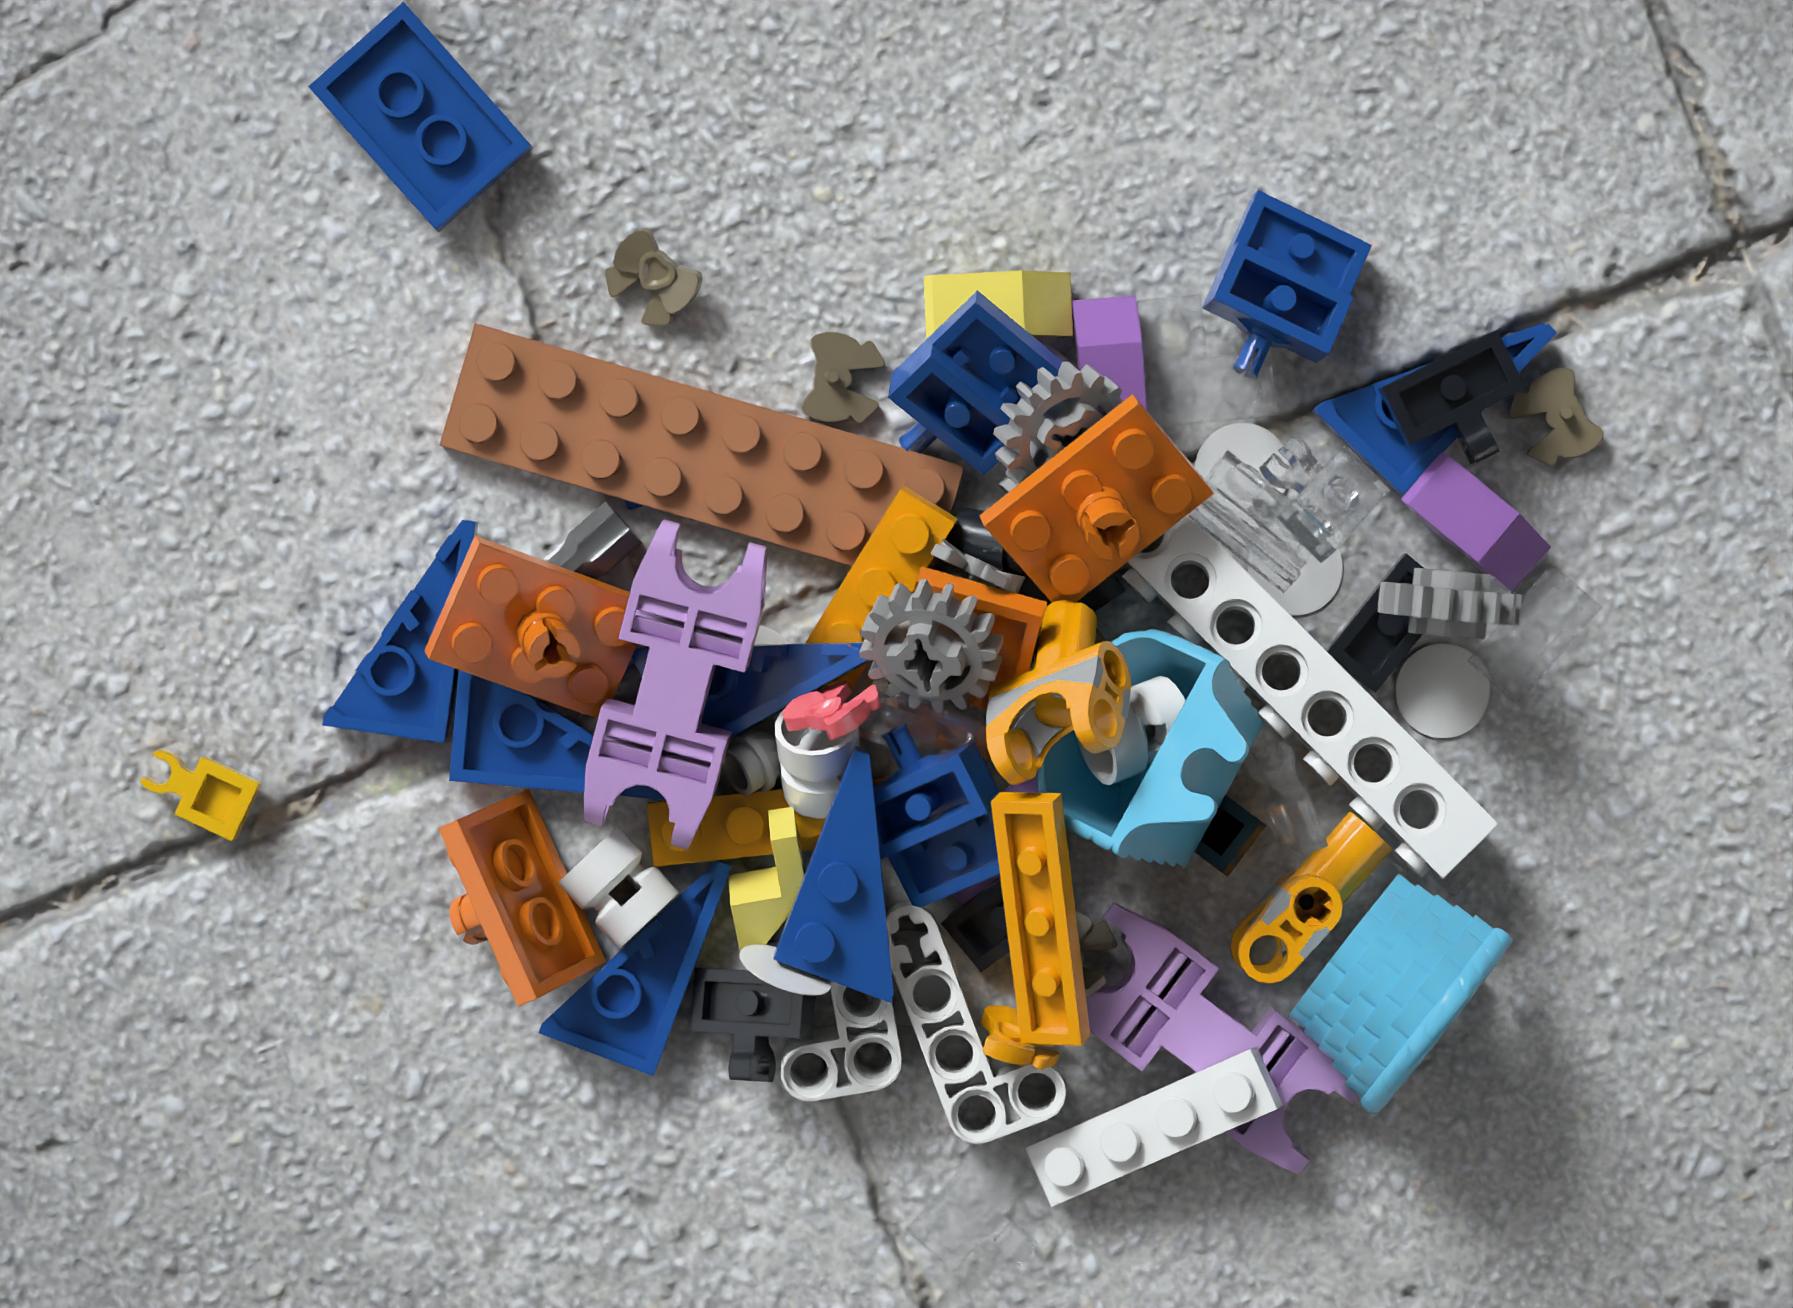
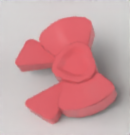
(827, 712)

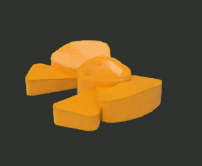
(1005, 1040)

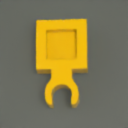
(211, 795)

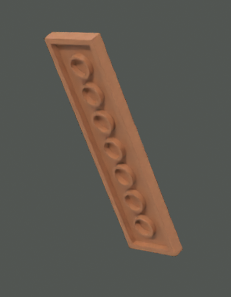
(682, 447)

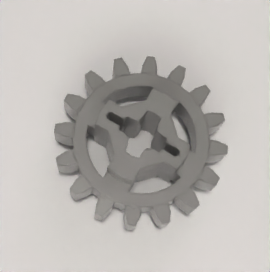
(1052, 416)
(1449, 603)
(931, 646)

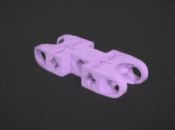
(688, 634)
(1203, 1032)

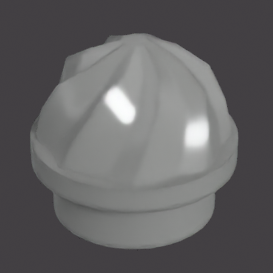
(752, 762)

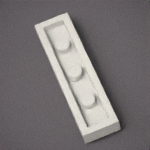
(1154, 1126)

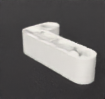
(955, 1018)
(838, 1046)

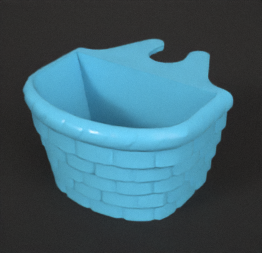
(1175, 798)
(1397, 988)

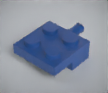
(1285, 282)
(963, 379)
(936, 819)

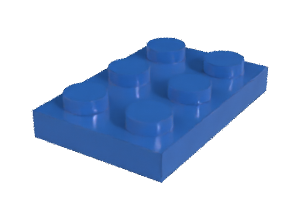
(420, 117)

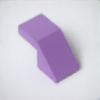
(1111, 342)
(1475, 521)

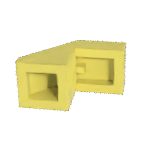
(1031, 298)
(765, 896)

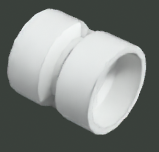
(1149, 719)
(812, 766)
(602, 871)

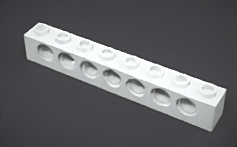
(1457, 819)

